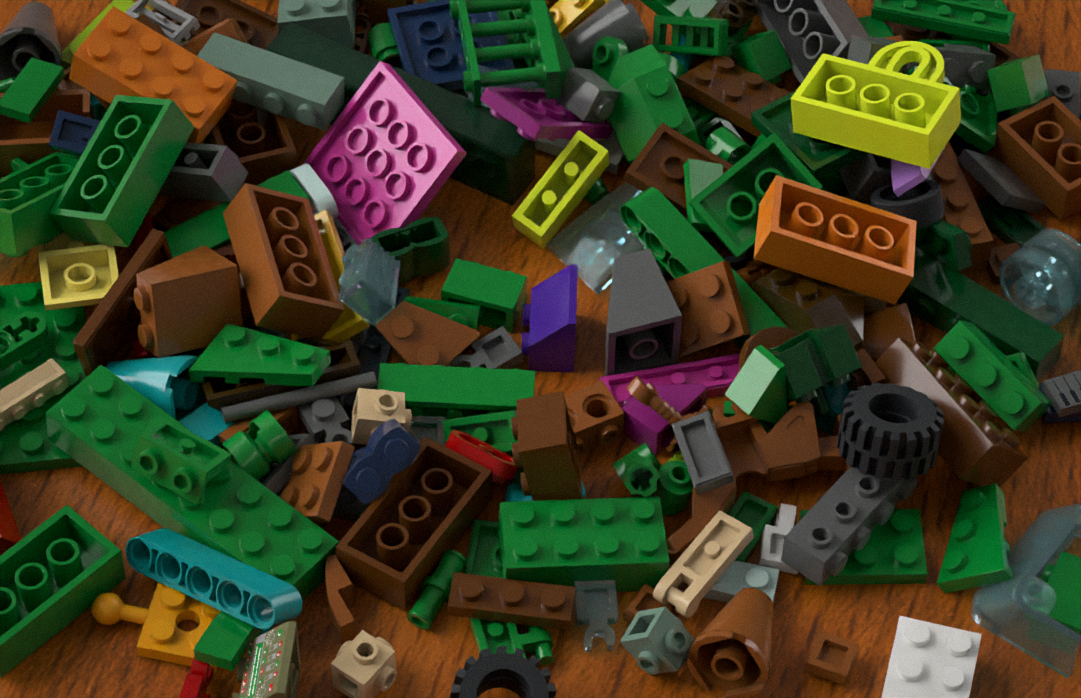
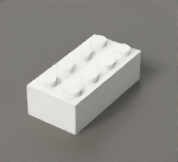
(931, 661)

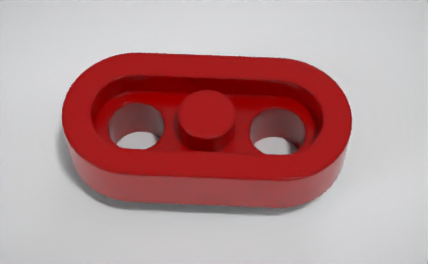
(483, 454)

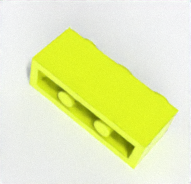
(561, 189)

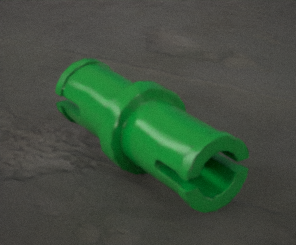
(436, 589)

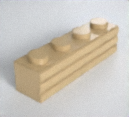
(31, 391)

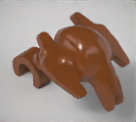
(650, 397)

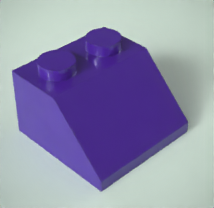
(552, 323)

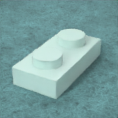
(741, 576)

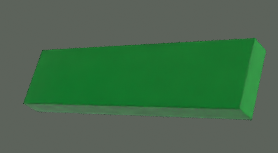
(949, 17)

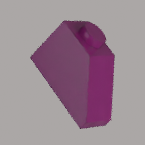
(646, 426)

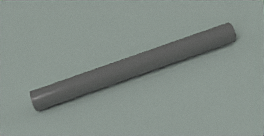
(298, 397)

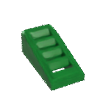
(720, 35)

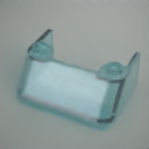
(1021, 606)

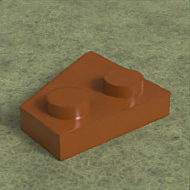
(424, 336)

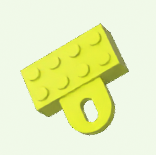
(879, 107)

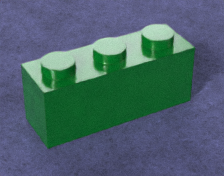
(992, 376)

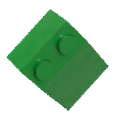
(733, 199)

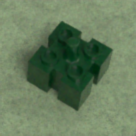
(817, 360)

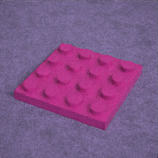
(384, 156)

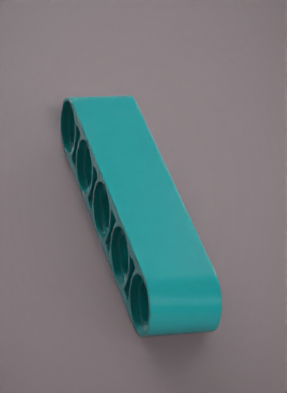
(214, 578)

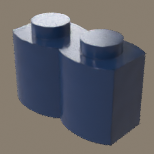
(387, 453)

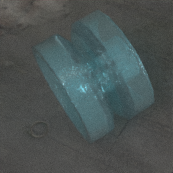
(1044, 276)

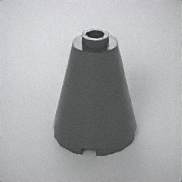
(610, 20)
(27, 36)

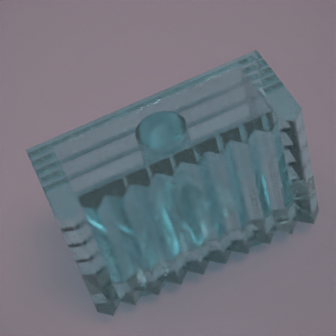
(369, 281)

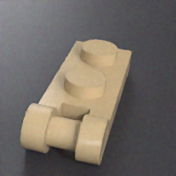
(703, 563)

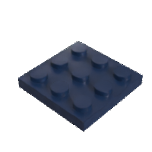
(432, 43)

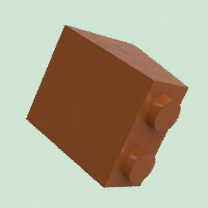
(187, 301)

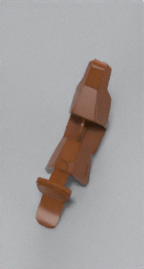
(782, 454)

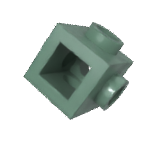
(657, 641)

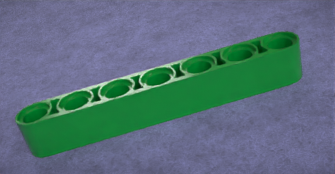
(685, 250)

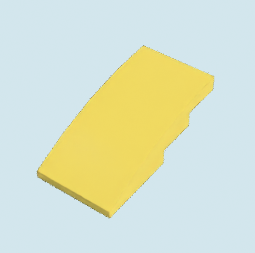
(75, 272)

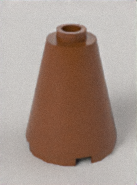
(735, 646)

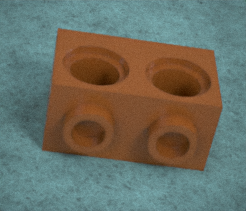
(595, 416)

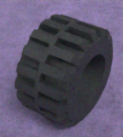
(890, 431)
(502, 671)

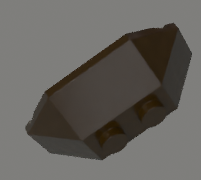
(811, 303)
(343, 365)

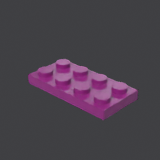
(539, 116)

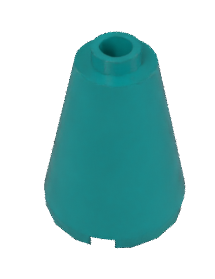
(163, 382)

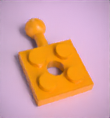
(160, 635)

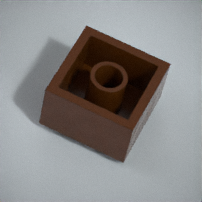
(546, 448)

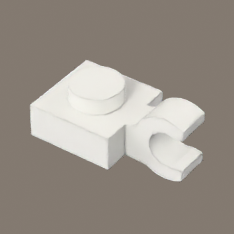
(773, 539)

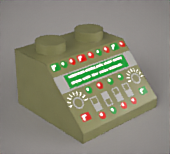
(271, 664)

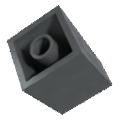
(641, 318)

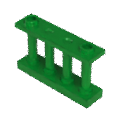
(540, 48)

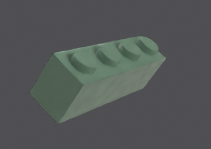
(277, 81)

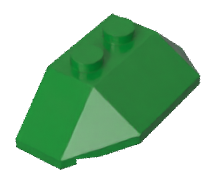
(645, 101)

